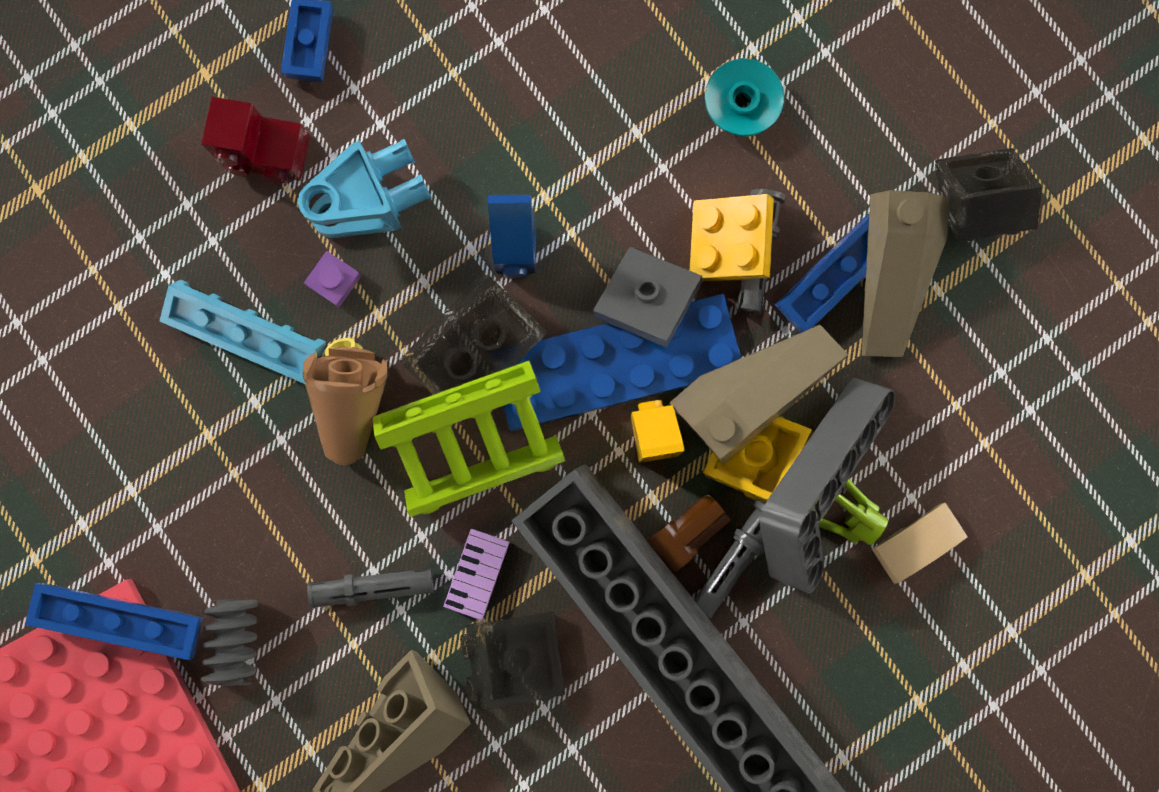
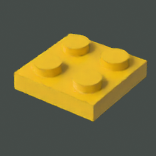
(732, 238)

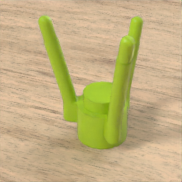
(862, 519)

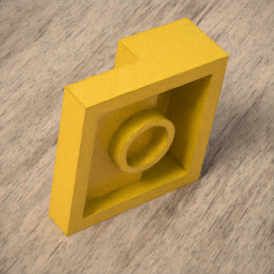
(762, 461)

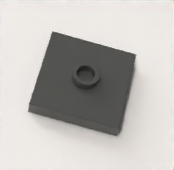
(648, 296)

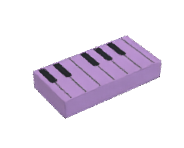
(476, 574)

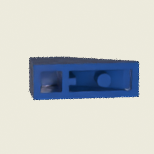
(512, 234)

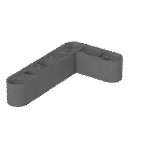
(815, 479)

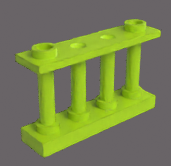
(456, 404)

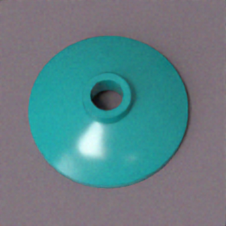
(749, 80)

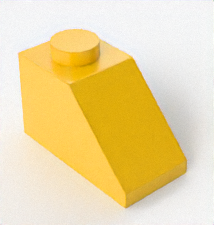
(656, 432)

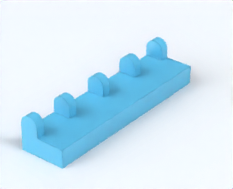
(238, 330)

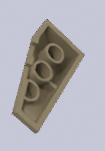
(902, 255)
(747, 395)
(403, 730)

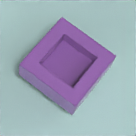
(332, 279)

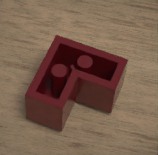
(254, 143)

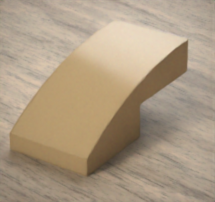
(919, 543)

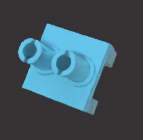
(357, 195)

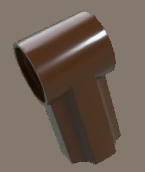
(680, 539)

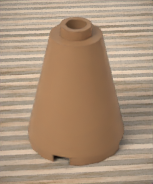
(344, 398)

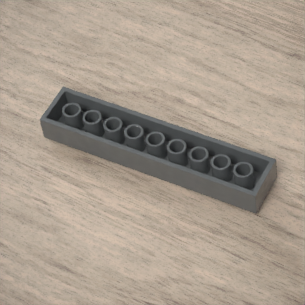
(668, 641)

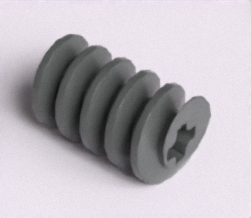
(230, 642)

